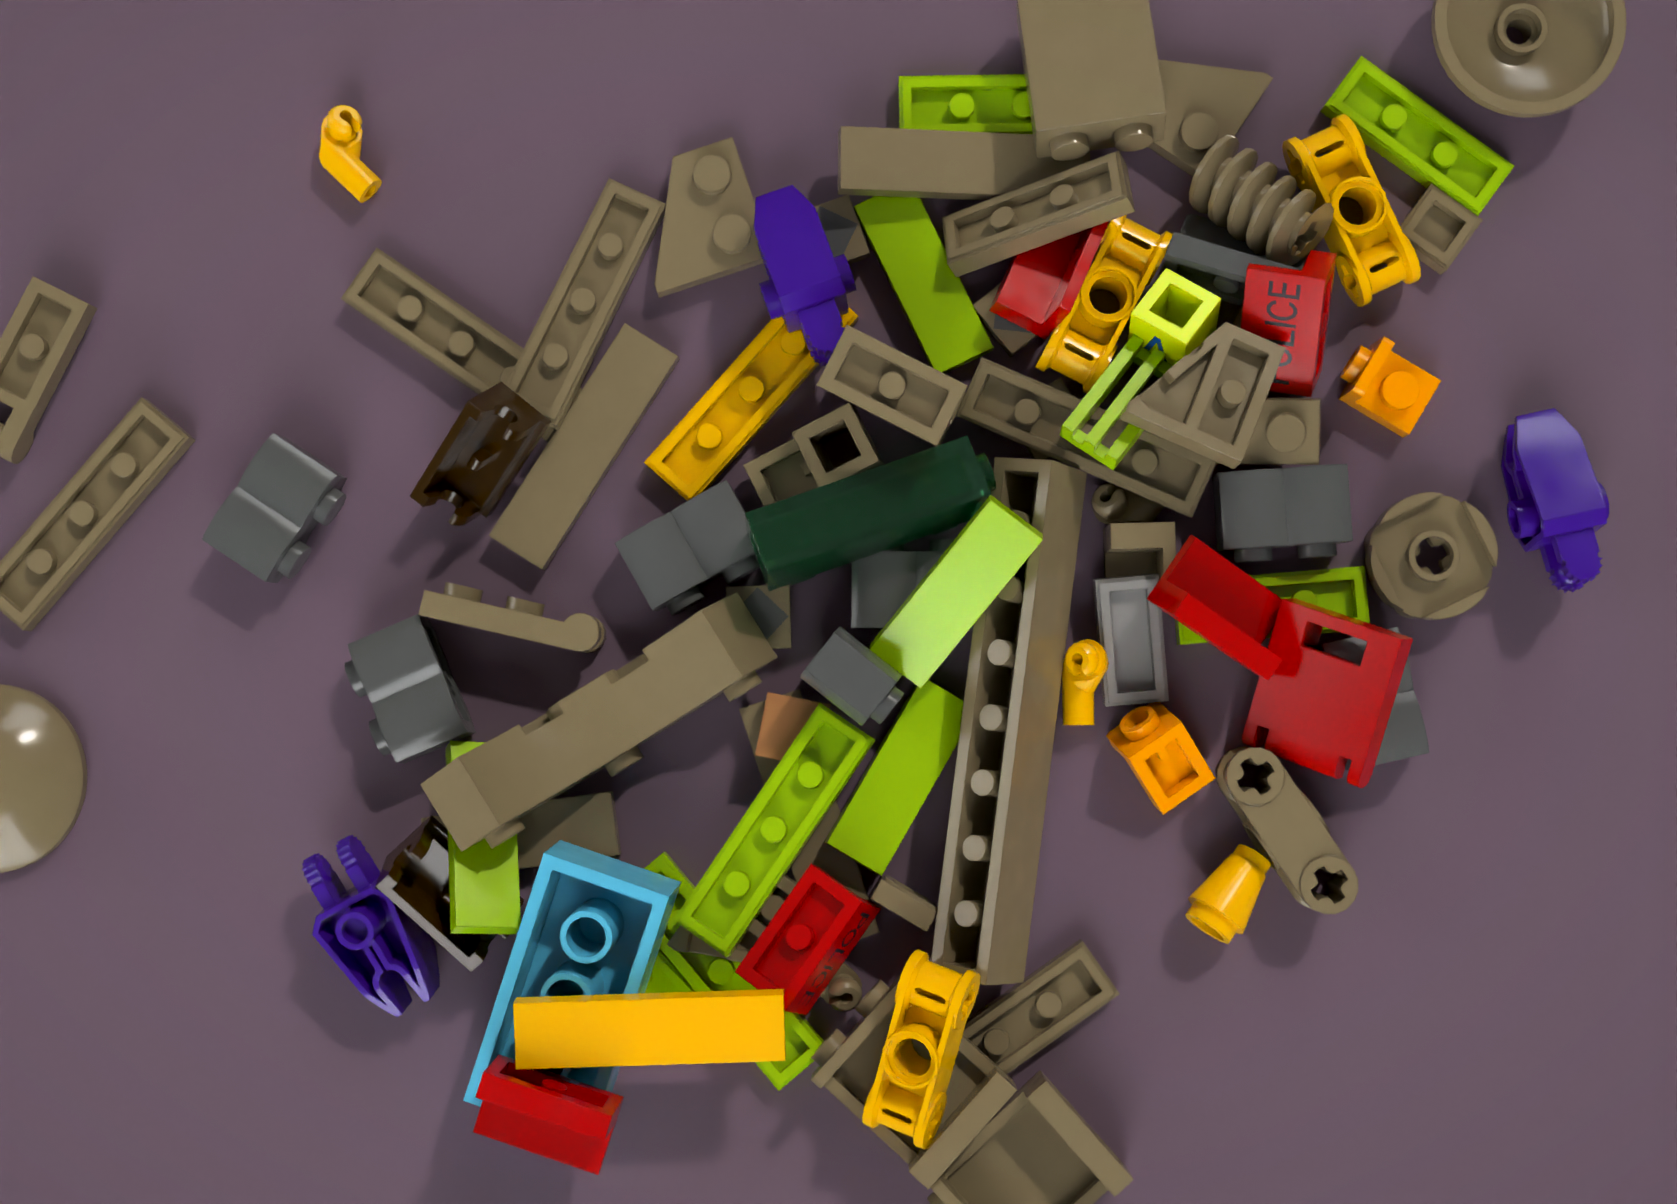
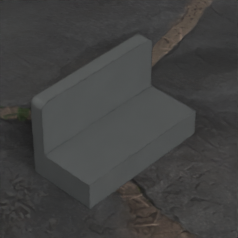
(1214, 258)

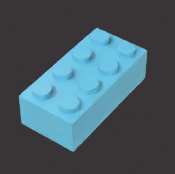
(584, 932)

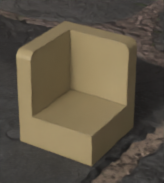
(1138, 548)

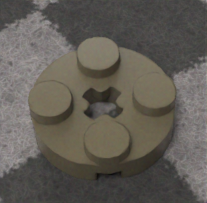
(1464, 570)

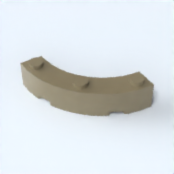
(599, 724)

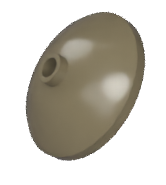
(1563, 55)
(39, 777)

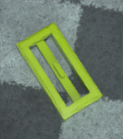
(1150, 364)

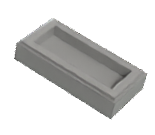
(1133, 638)

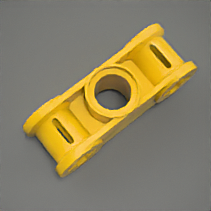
(1350, 174)
(1087, 338)
(933, 1009)

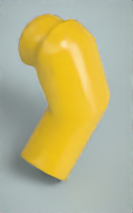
(341, 152)
(1081, 674)

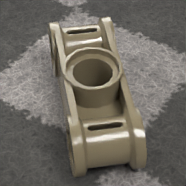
(1287, 830)

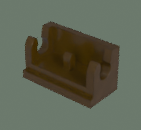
(481, 454)
(418, 883)

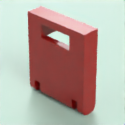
(1323, 705)

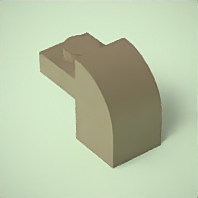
(818, 455)

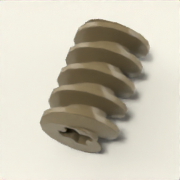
(1254, 207)

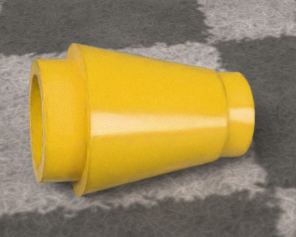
(1228, 895)

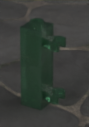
(869, 512)

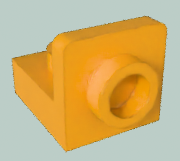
(1387, 386)
(1160, 755)

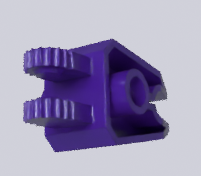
(804, 277)
(1554, 496)
(369, 932)

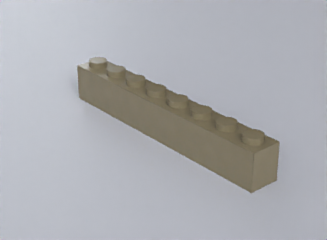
(1009, 734)

